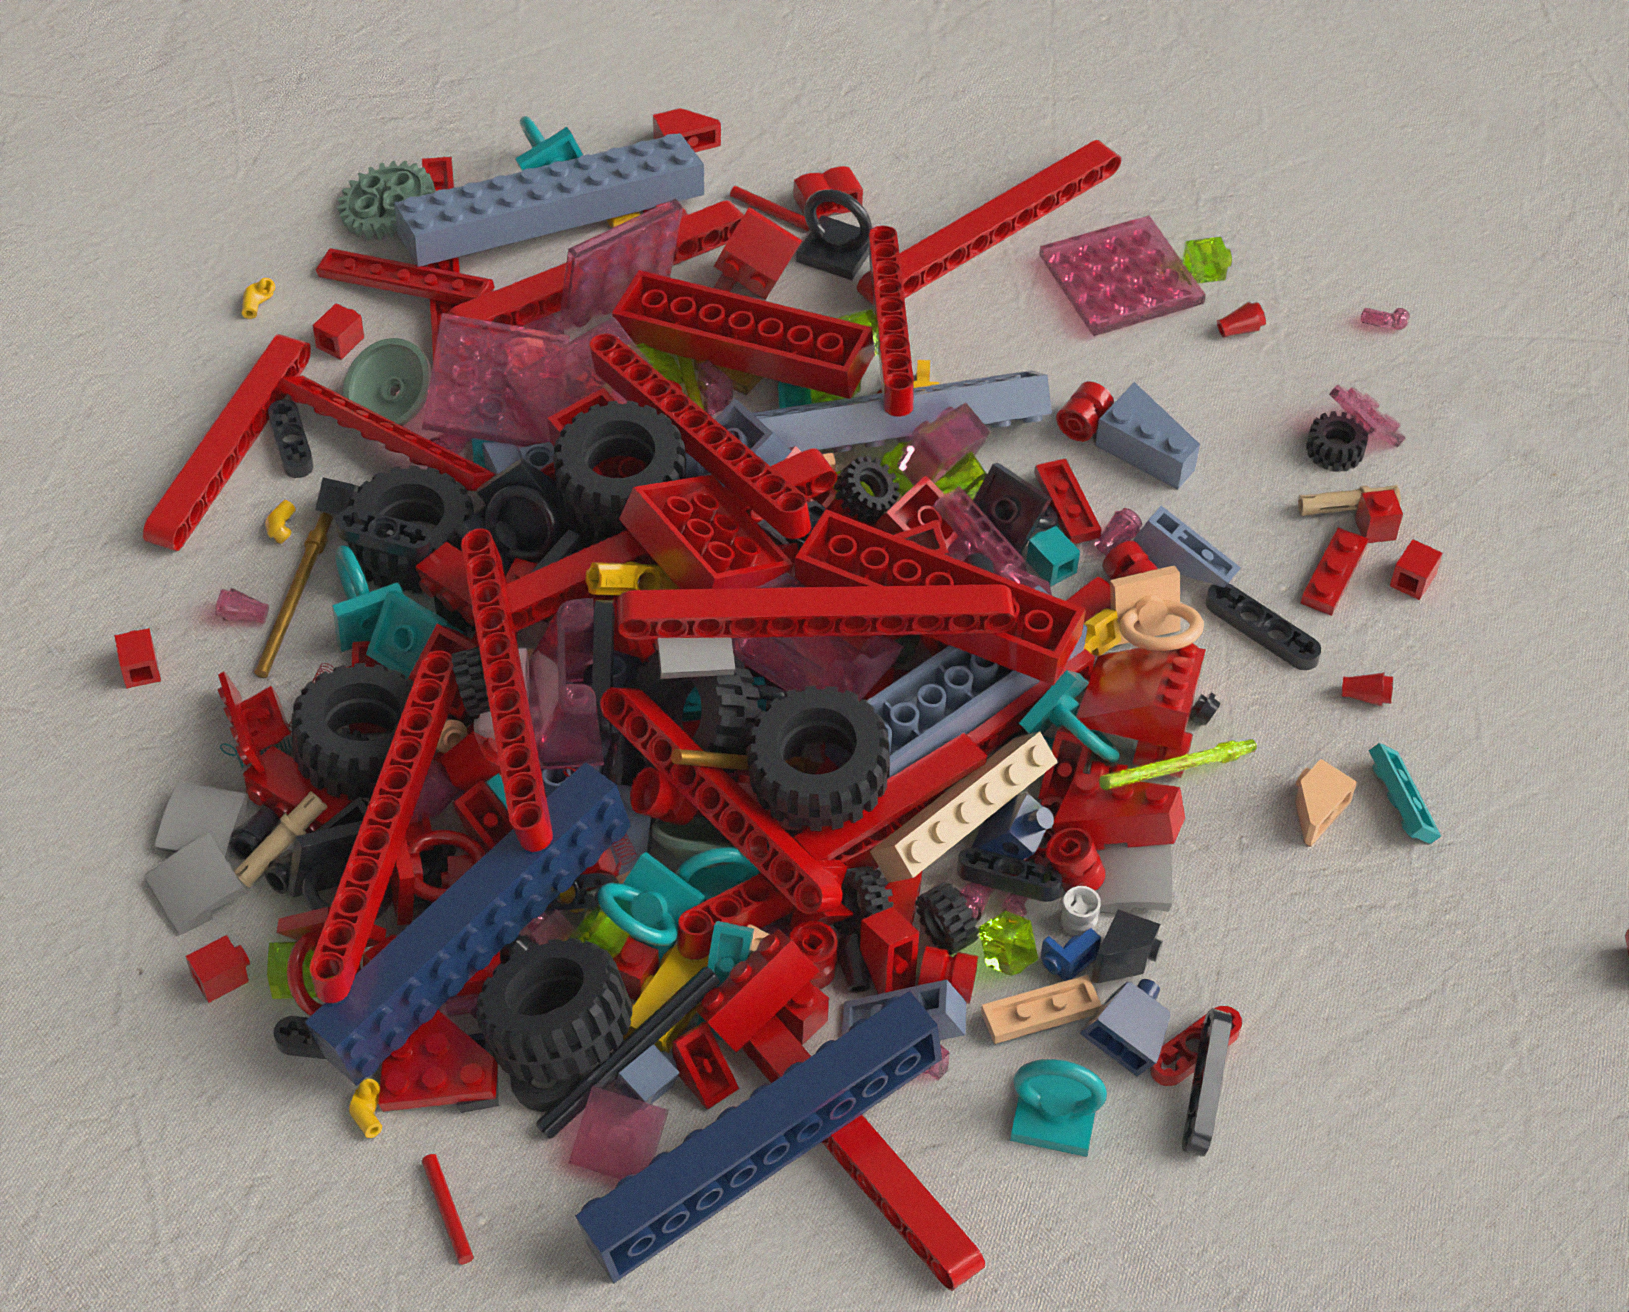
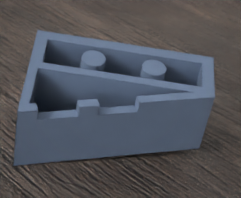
(1148, 438)

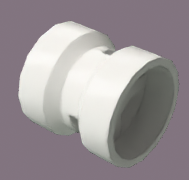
(1080, 910)

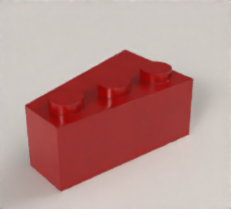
(1125, 814)

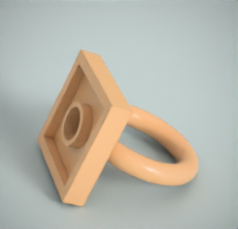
(1151, 607)

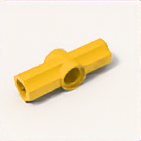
(623, 577)

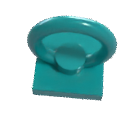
(545, 152)
(359, 614)
(403, 632)
(1060, 709)
(720, 878)
(649, 903)
(1056, 1105)

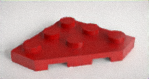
(437, 1069)

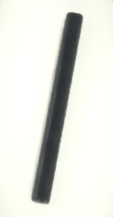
(633, 1046)

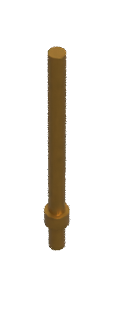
(314, 545)
(735, 761)

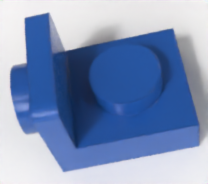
(1074, 957)

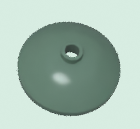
(385, 370)
(689, 839)

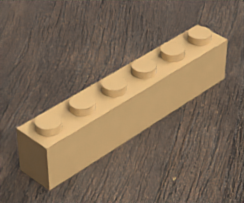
(963, 807)

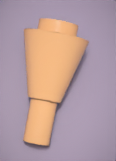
(452, 734)

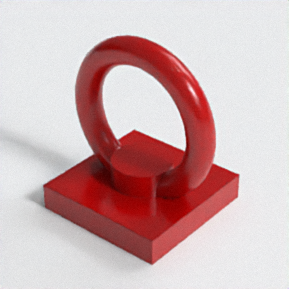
(408, 872)
(307, 929)

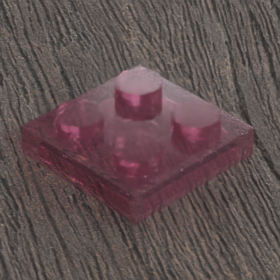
(1366, 413)
(617, 1134)

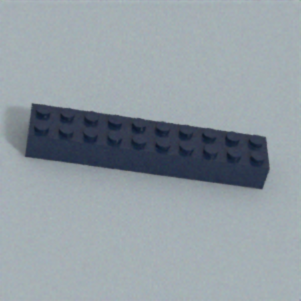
(467, 928)
(760, 1136)

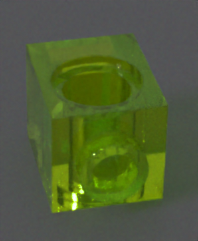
(1207, 259)
(1008, 943)

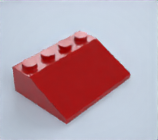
(702, 535)
(1143, 694)

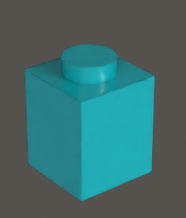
(1052, 555)

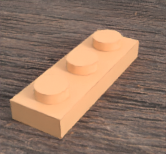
(1040, 1009)

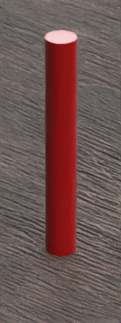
(769, 207)
(447, 1209)

